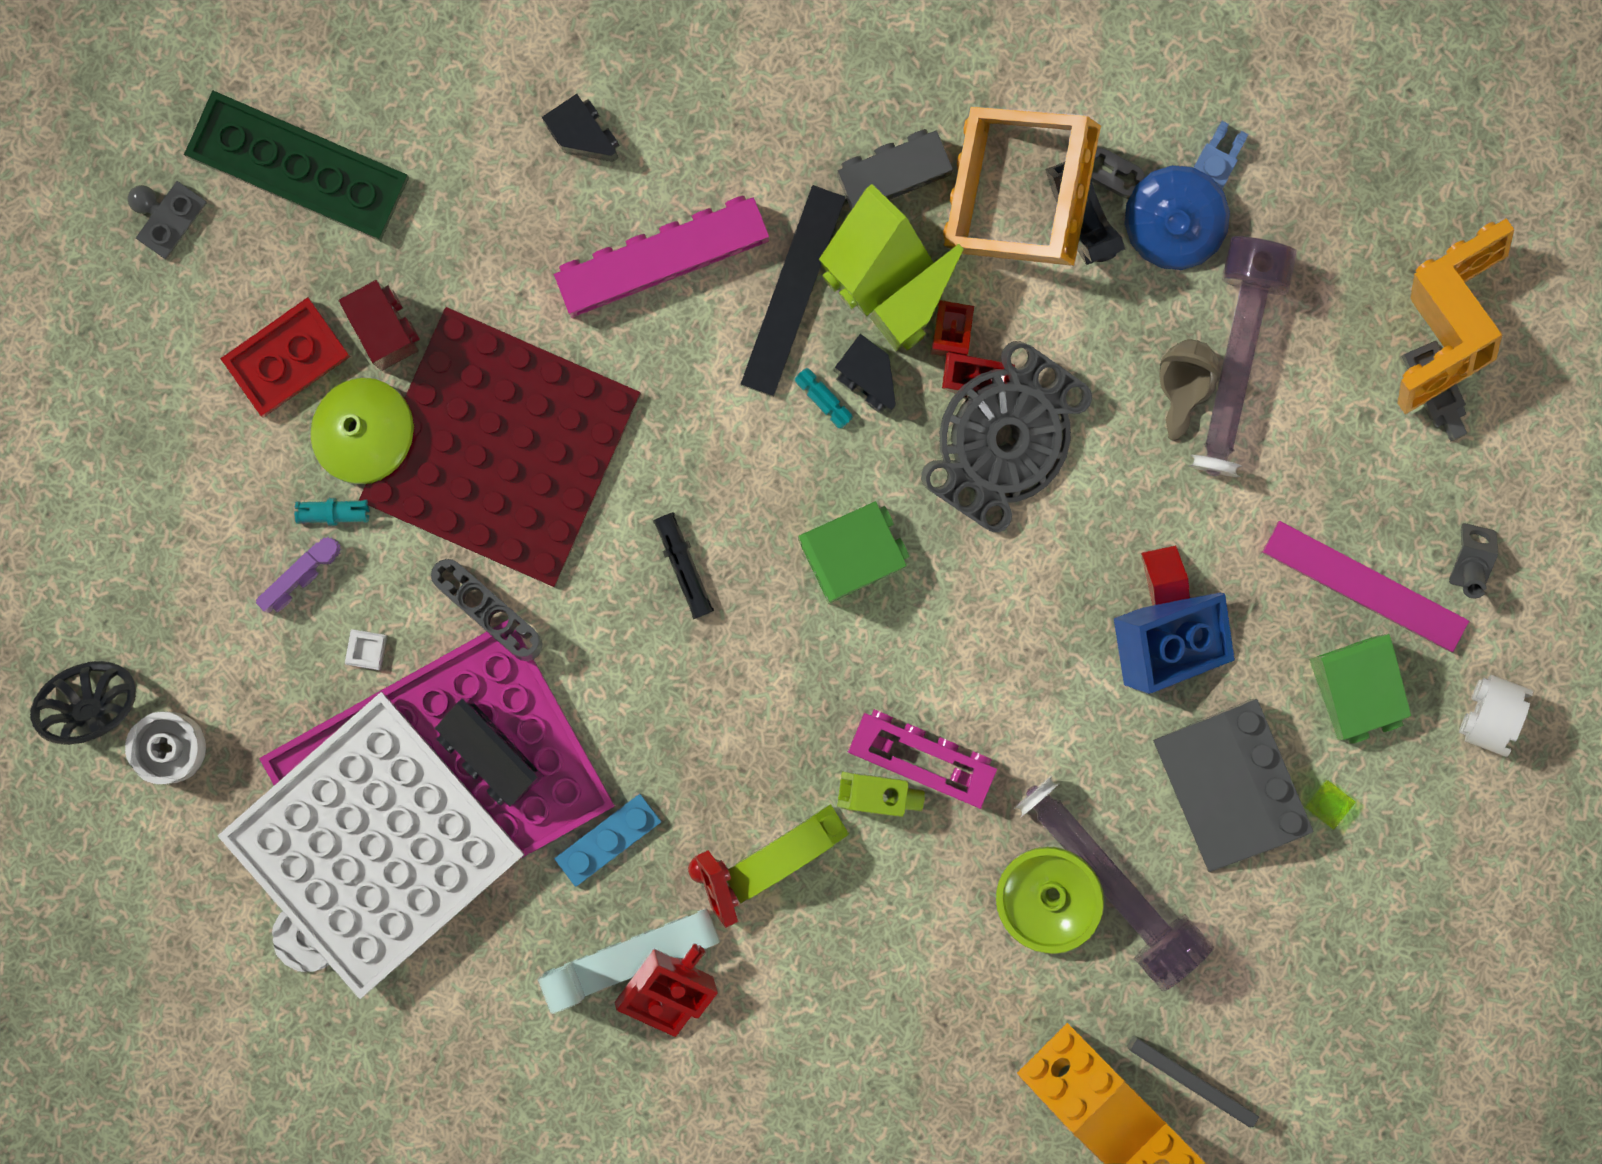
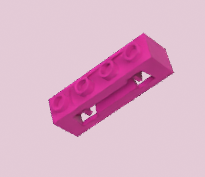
(977, 782)

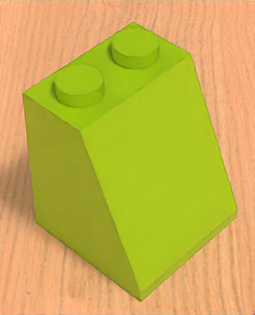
(873, 253)

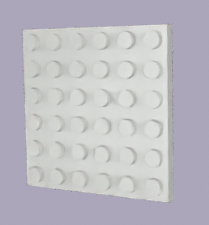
(371, 845)

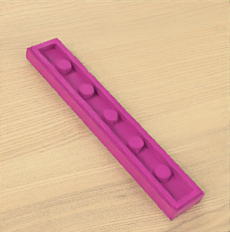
(1365, 586)

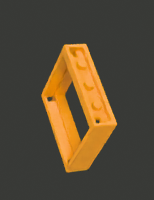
(1071, 197)

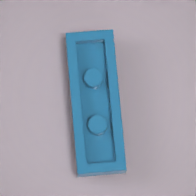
(607, 840)

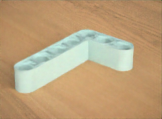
(621, 961)

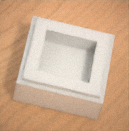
(366, 649)

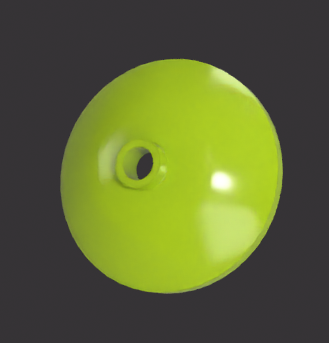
(376, 443)
(1045, 922)

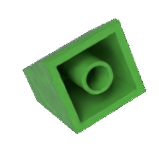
(853, 551)
(1362, 688)

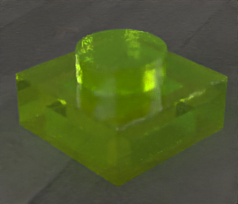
(1329, 804)

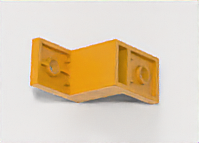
(1455, 315)
(1101, 1105)

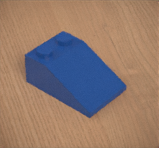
(1173, 641)

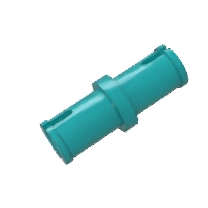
(331, 511)

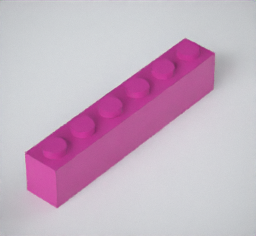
(662, 256)

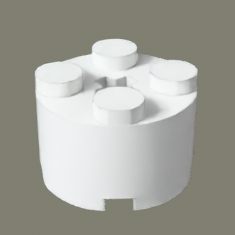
(1497, 715)
(155, 765)

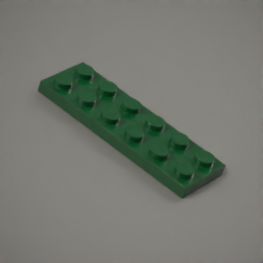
(296, 165)

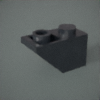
(578, 132)
(868, 370)

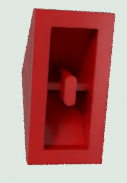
(952, 329)
(962, 368)
(1165, 575)

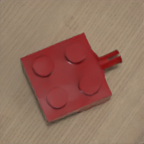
(668, 991)

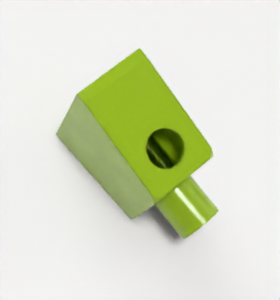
(866, 793)

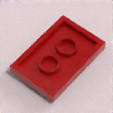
(285, 357)

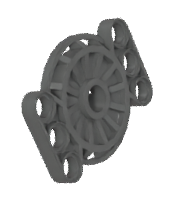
(1034, 426)

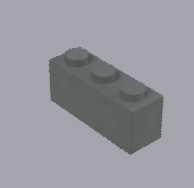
(896, 168)

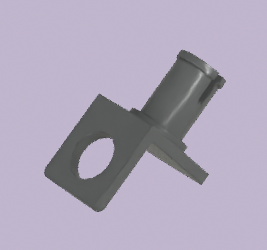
(1474, 560)

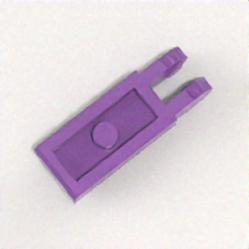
(300, 573)

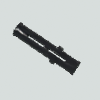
(683, 565)

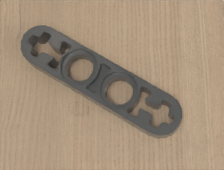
(489, 606)

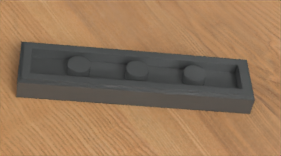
(1192, 1082)

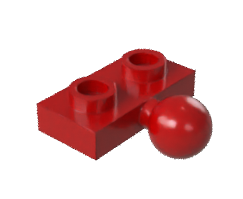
(714, 876)

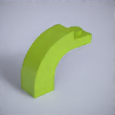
(786, 854)

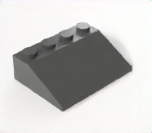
(1233, 785)

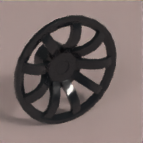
(85, 713)

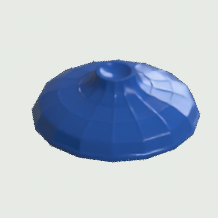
(1177, 217)

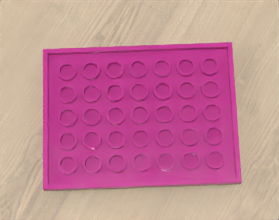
(520, 705)

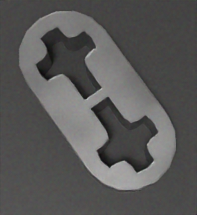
(1120, 166)

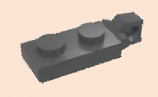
(1446, 407)

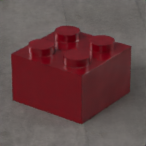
(378, 324)

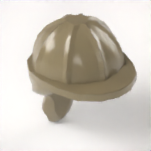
(1187, 379)

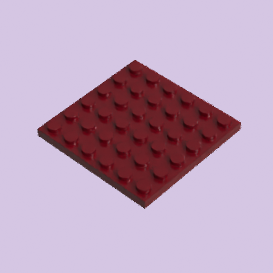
(504, 447)

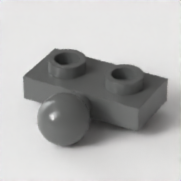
(168, 219)

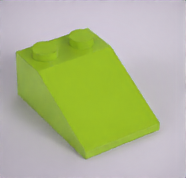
(911, 308)

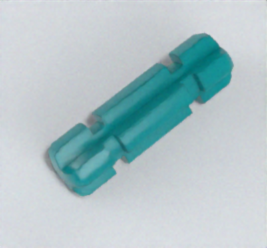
(823, 398)

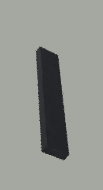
(792, 291)

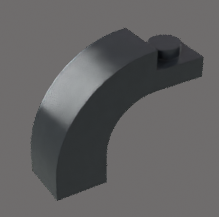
(1097, 237)

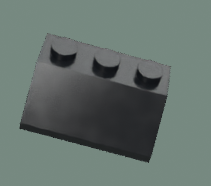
(487, 752)

